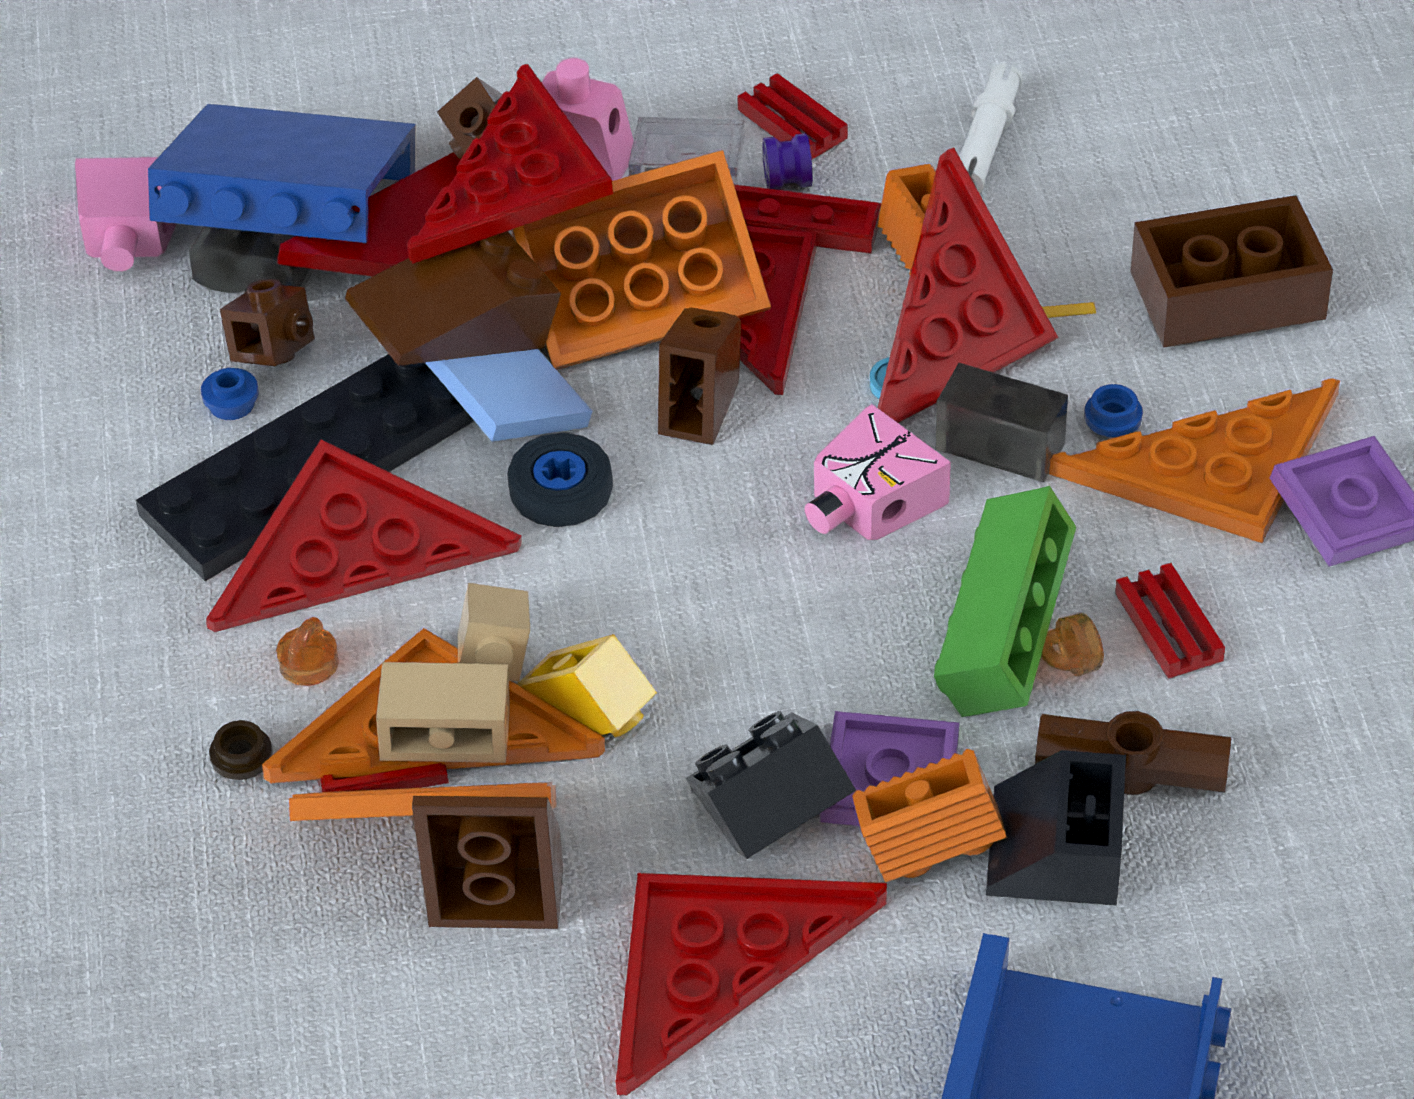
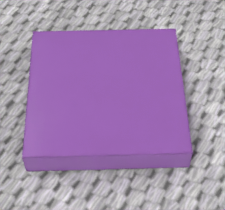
(1348, 499)
(883, 747)

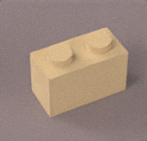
(443, 712)

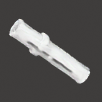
(991, 115)

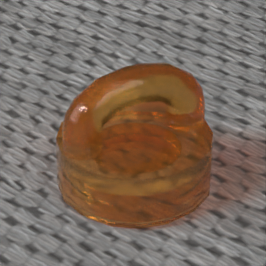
(1078, 645)
(307, 654)

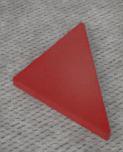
(514, 174)
(392, 220)
(961, 299)
(770, 336)
(350, 533)
(715, 948)

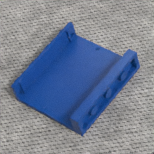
(278, 171)
(1079, 1040)

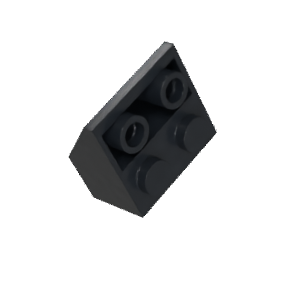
(769, 781)
(1061, 830)

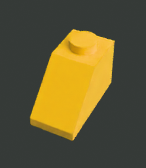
(593, 685)

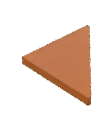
(1209, 463)
(346, 735)

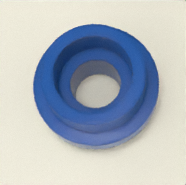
(230, 393)
(1113, 411)

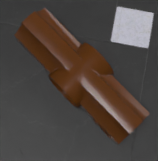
(1151, 752)

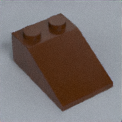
(459, 303)
(489, 861)

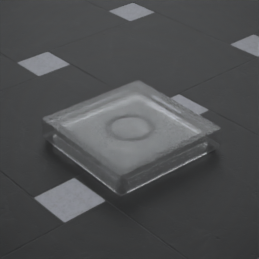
(673, 140)

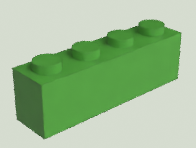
(1005, 602)

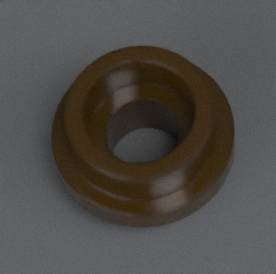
(240, 750)

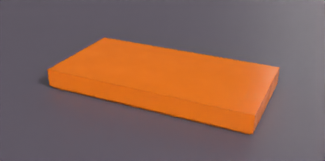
(399, 801)

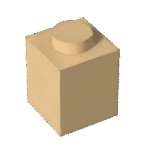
(494, 627)

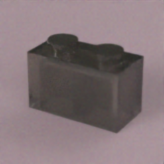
(1001, 421)

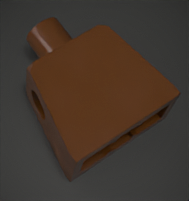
(703, 353)

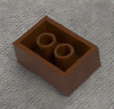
(1230, 271)

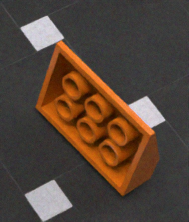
(643, 257)

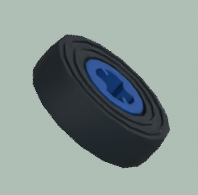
(560, 458)

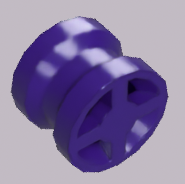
(787, 162)

